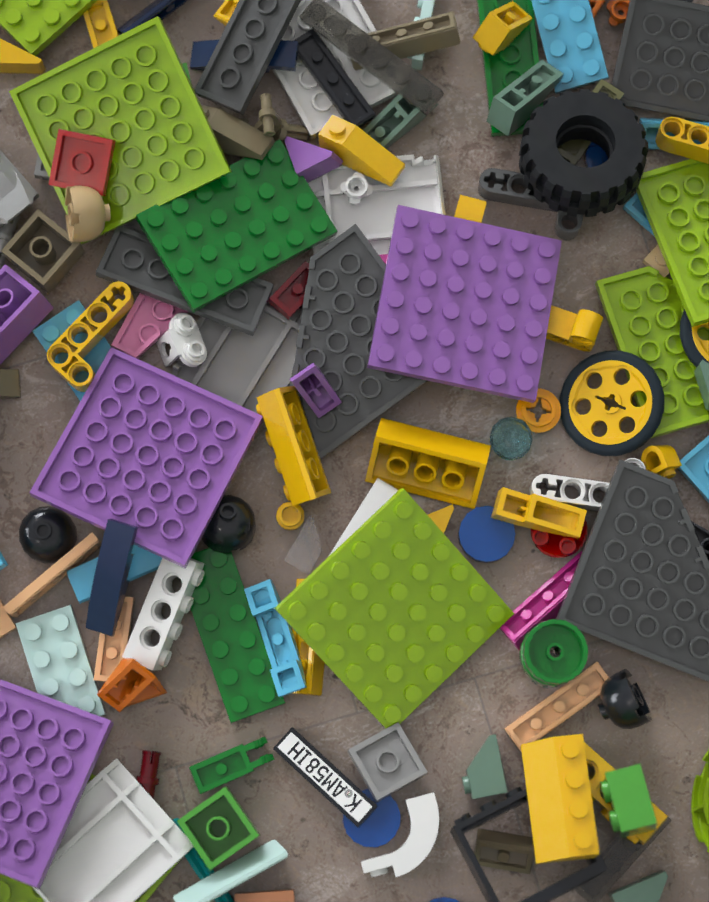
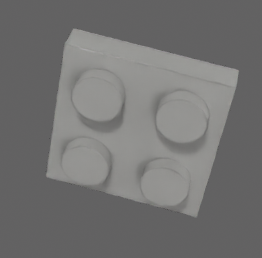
(387, 762)

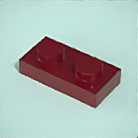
(290, 294)

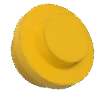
(290, 516)

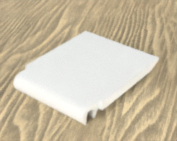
(416, 187)
(113, 843)

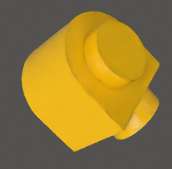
(661, 460)

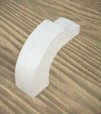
(422, 836)

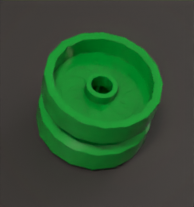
(568, 644)

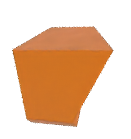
(130, 685)

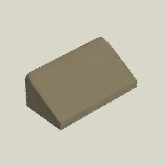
(504, 851)

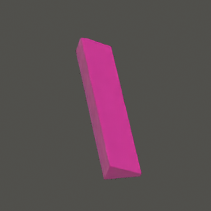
(541, 605)

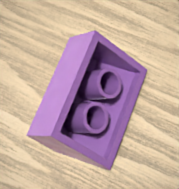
(20, 310)

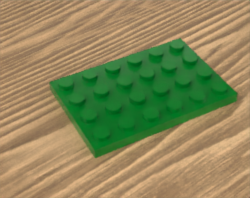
(236, 227)

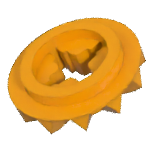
(548, 403)

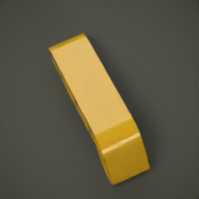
(574, 329)
(95, 331)

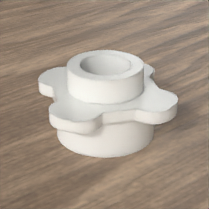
(356, 180)

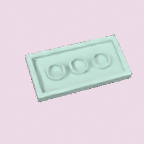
(60, 660)

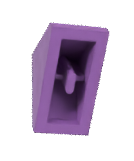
(310, 159)
(316, 390)

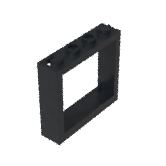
(493, 810)

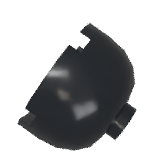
(230, 526)
(47, 534)
(623, 702)

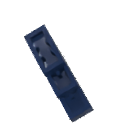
(283, 59)
(111, 577)

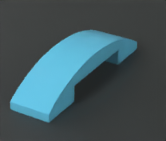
(277, 638)

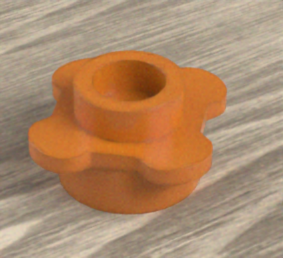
(613, 8)

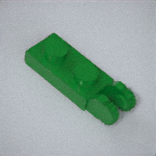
(227, 766)

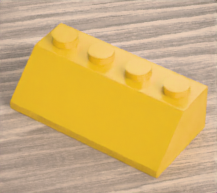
(293, 445)
(428, 463)
(559, 799)

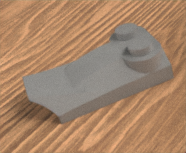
(15, 191)

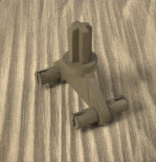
(273, 125)

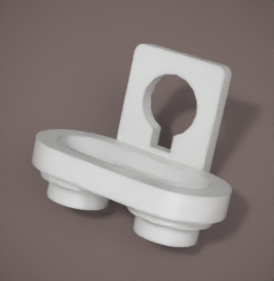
(184, 342)

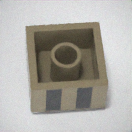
(42, 251)

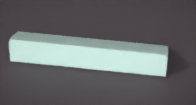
(233, 874)

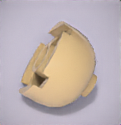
(85, 213)

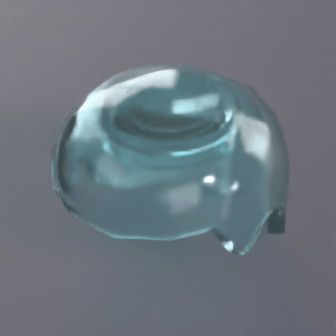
(511, 438)

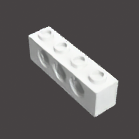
(151, 618)

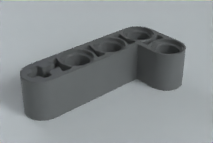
(523, 199)

